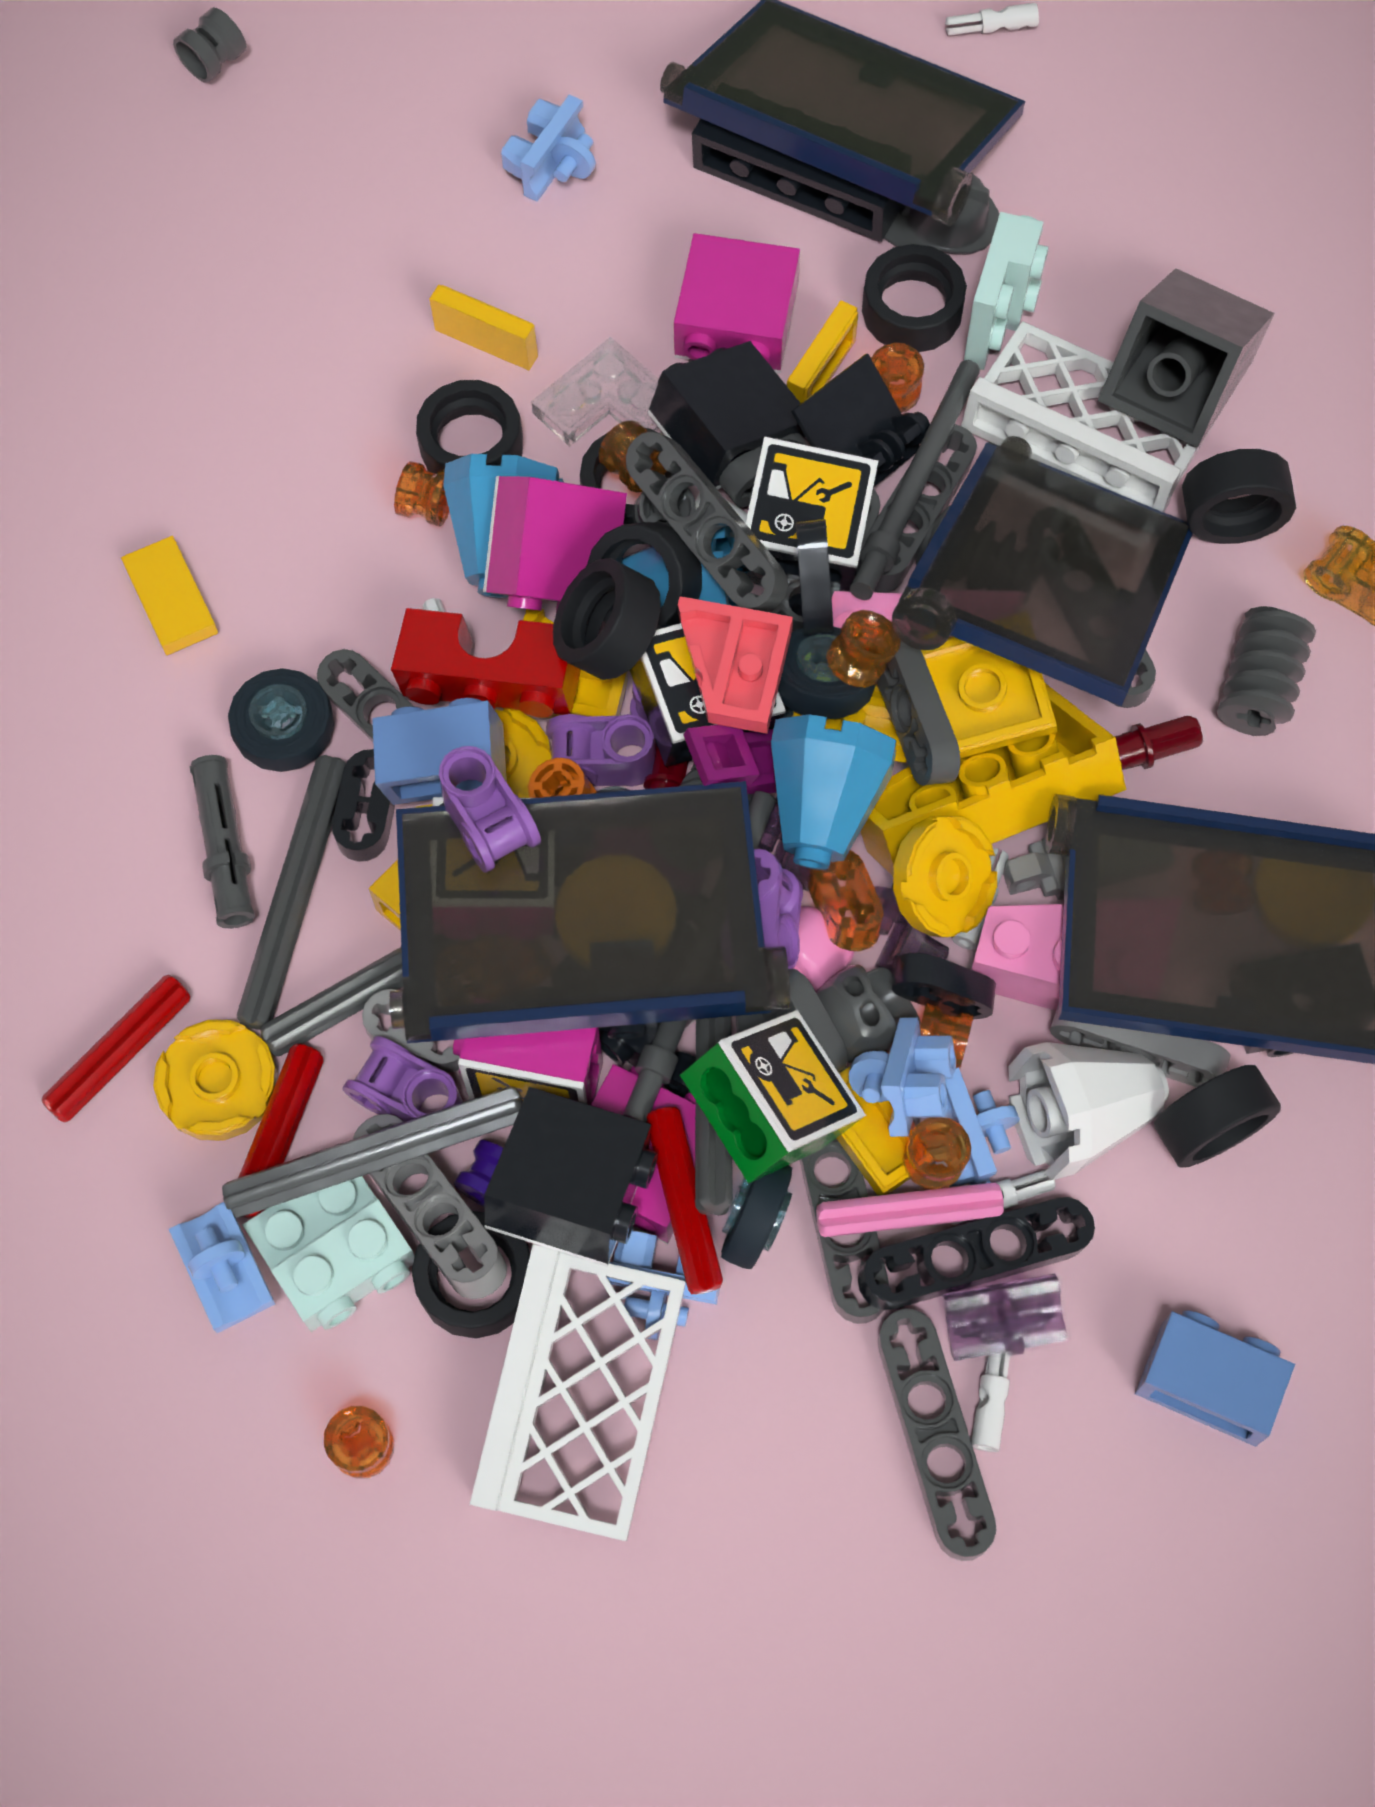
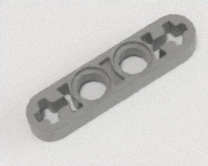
(425, 1206)

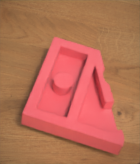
(736, 660)

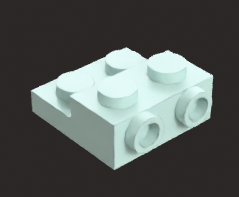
(1006, 285)
(331, 1250)

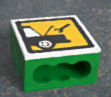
(772, 1095)

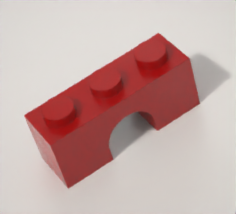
(436, 666)

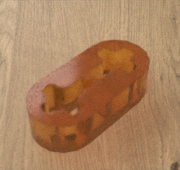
(856, 895)

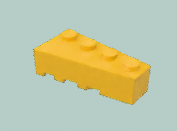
(1003, 787)

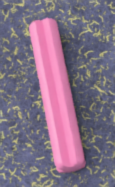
(909, 1209)

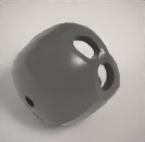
(864, 1008)

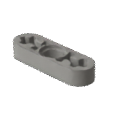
(1178, 1057)

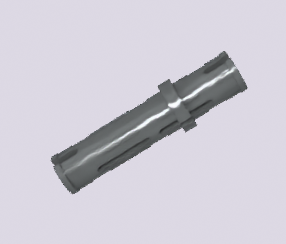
(225, 862)

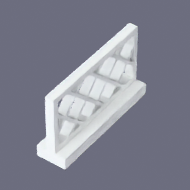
(1072, 442)
(523, 1381)

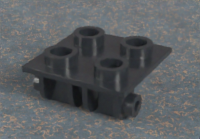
(862, 418)

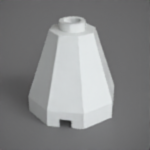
(1082, 1102)

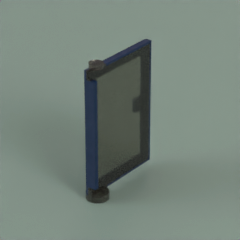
(846, 106)
(1044, 573)
(614, 920)
(1217, 926)

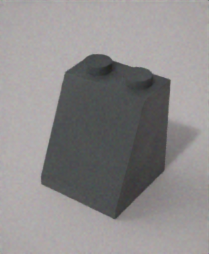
(1184, 356)

